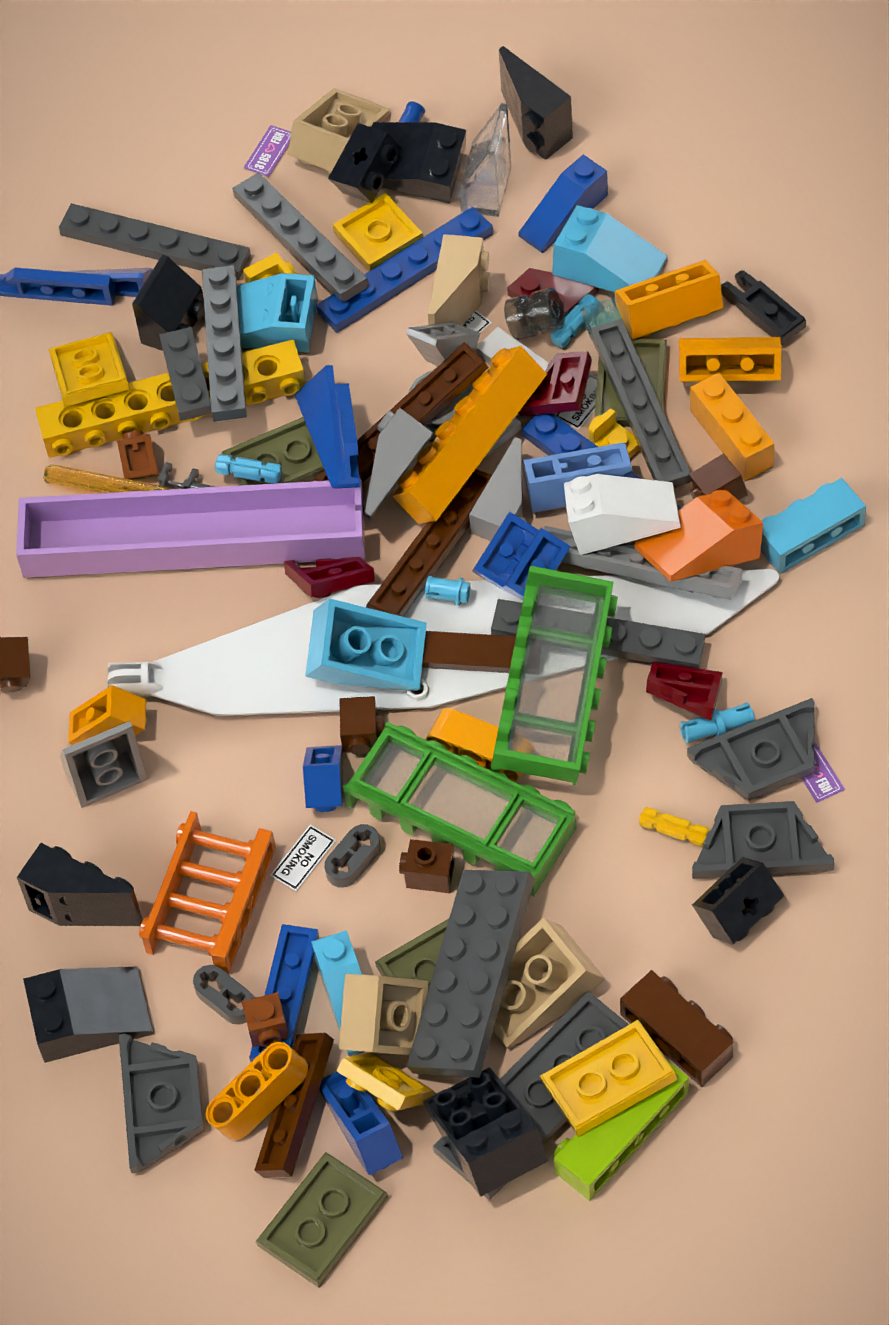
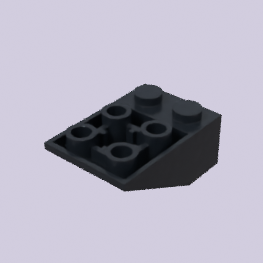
(76, 891)
(486, 1131)

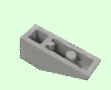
(440, 340)
(500, 495)

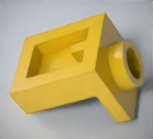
(267, 267)
(606, 431)

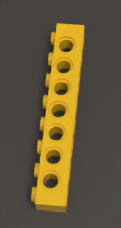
(86, 424)

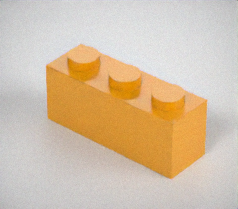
(669, 299)
(731, 357)
(732, 426)

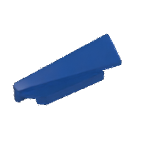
(74, 286)
(332, 427)

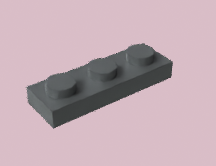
(186, 373)

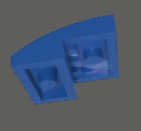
(514, 550)

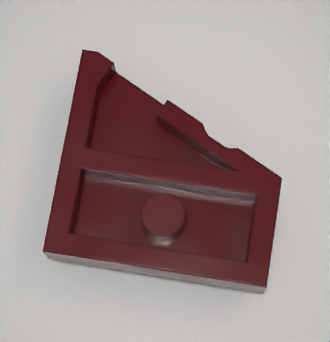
(535, 280)
(562, 387)
(330, 575)
(685, 687)

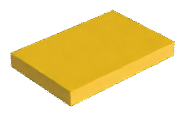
(88, 369)
(608, 1078)

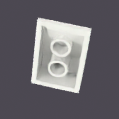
(618, 510)

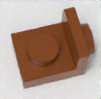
(137, 455)
(265, 1020)

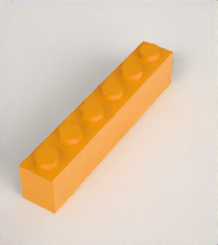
(468, 434)

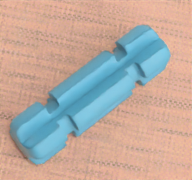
(573, 323)
(248, 468)

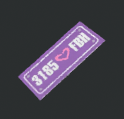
(269, 151)
(824, 781)

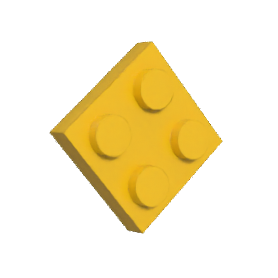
(377, 231)
(390, 1084)

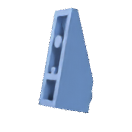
(547, 474)

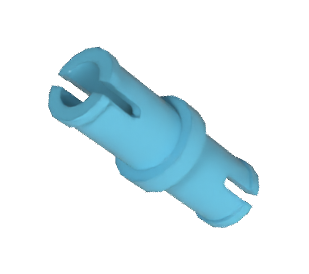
(721, 723)

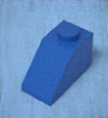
(323, 777)

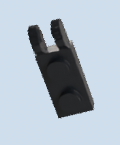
(764, 307)

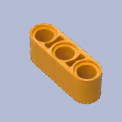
(467, 737)
(239, 1095)

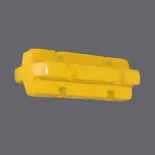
(673, 826)

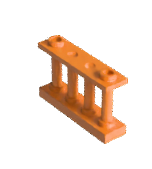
(233, 915)

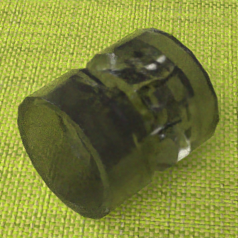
(536, 313)

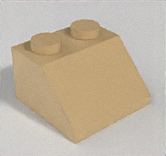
(381, 1013)

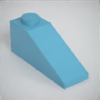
(335, 959)

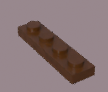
(293, 1114)

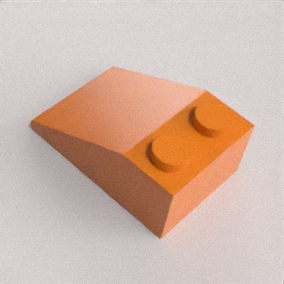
(712, 534)

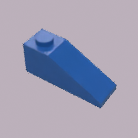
(580, 184)
(361, 1123)

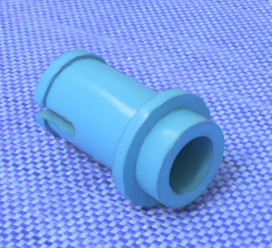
(448, 589)

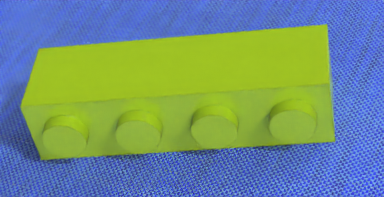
(598, 1154)

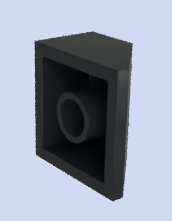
(167, 302)

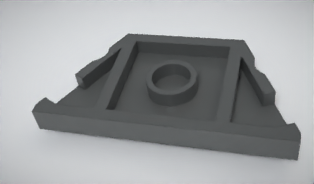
(762, 752)
(763, 833)
(159, 1100)

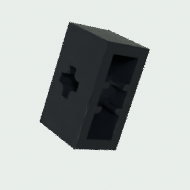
(365, 162)
(738, 900)

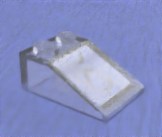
(487, 167)

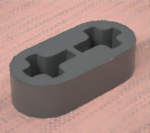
(348, 852)
(218, 1000)

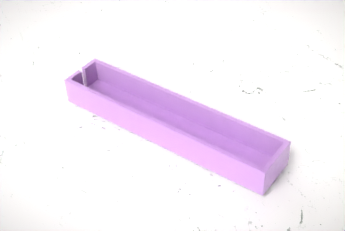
(189, 528)

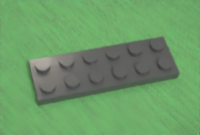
(471, 973)
(574, 1032)

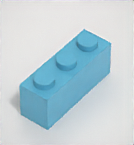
(811, 524)

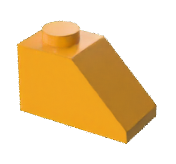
(105, 712)

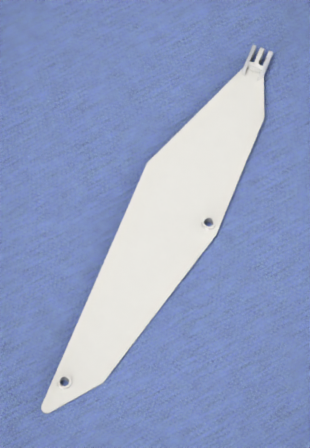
(266, 663)

